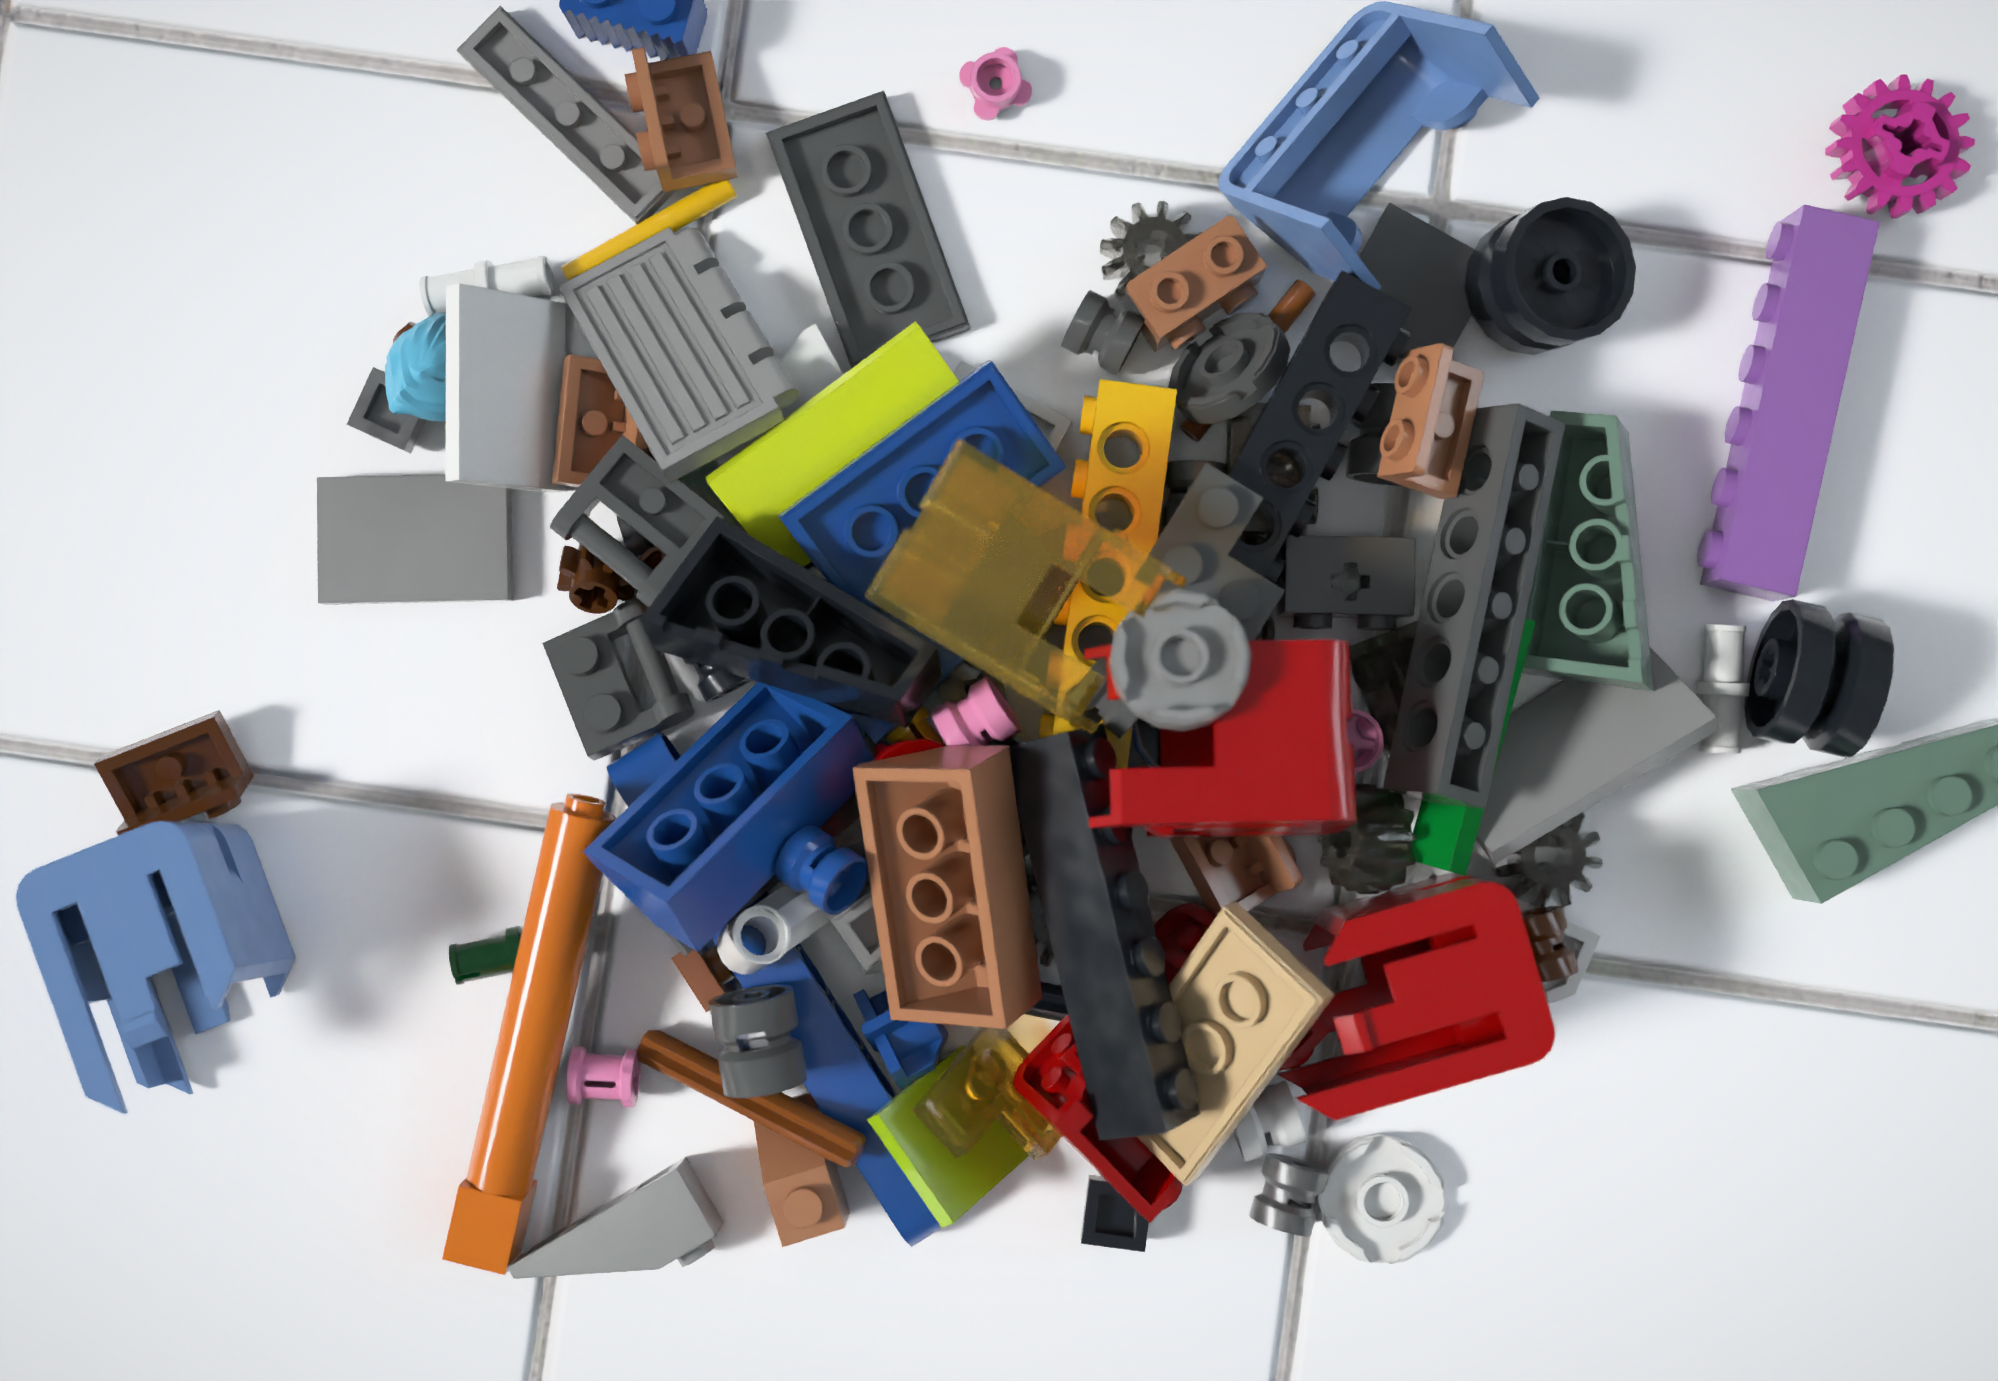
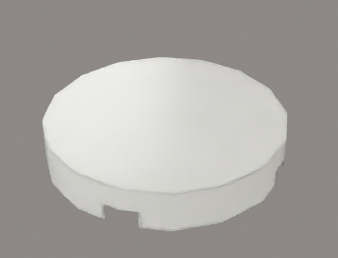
(1381, 1199)

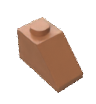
(800, 1186)

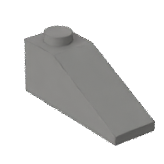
(636, 1231)

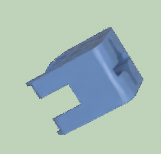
(145, 905)

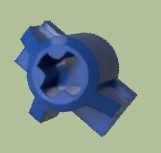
(905, 1046)

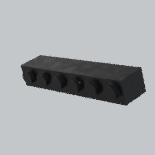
(1102, 937)

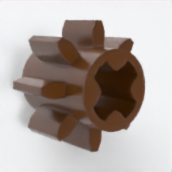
(590, 582)

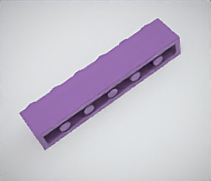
(1787, 403)

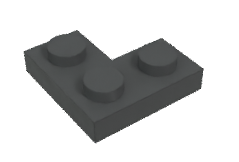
(1199, 544)

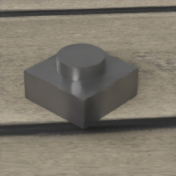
(375, 419)

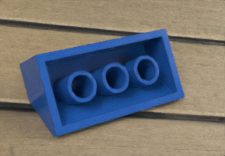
(727, 807)

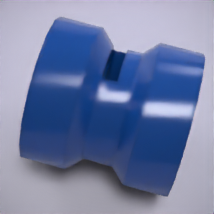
(816, 866)

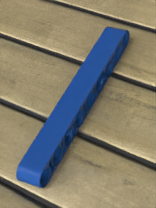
(837, 1062)

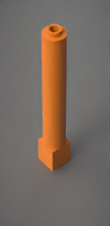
(499, 1187)

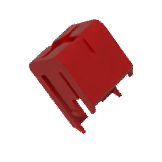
(1262, 767)
(1443, 996)

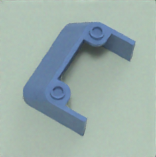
(1355, 116)

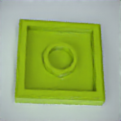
(943, 1182)

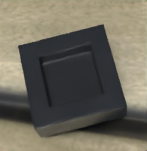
(1111, 1219)

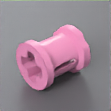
(603, 1077)

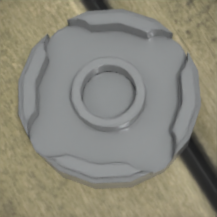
(1181, 681)

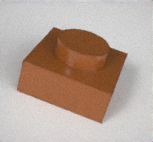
(705, 974)

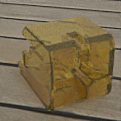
(996, 567)

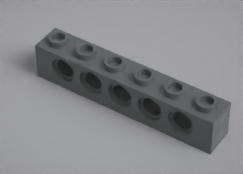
(1475, 610)

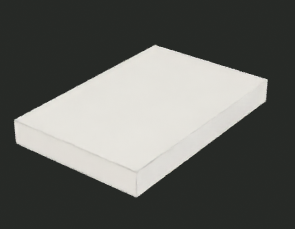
(502, 387)

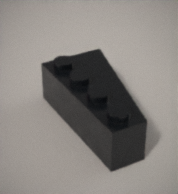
(785, 627)

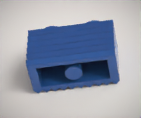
(659, 26)

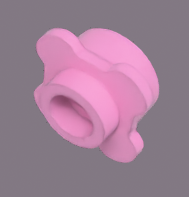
(995, 65)

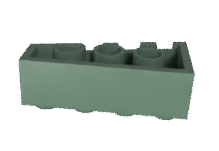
(1589, 564)
(1871, 809)

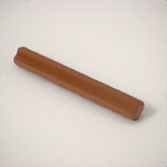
(774, 1111)

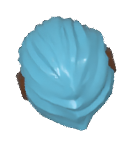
(418, 369)

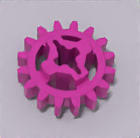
(1888, 149)

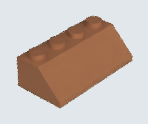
(949, 886)

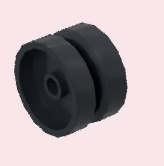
(1550, 276)
(1819, 678)

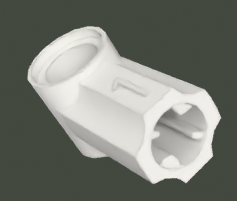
(784, 921)

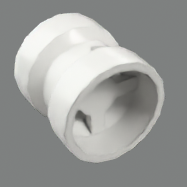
(1269, 1122)

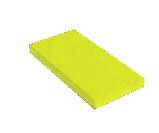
(829, 435)

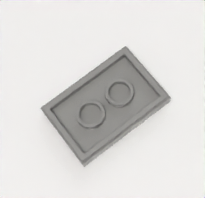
(412, 541)

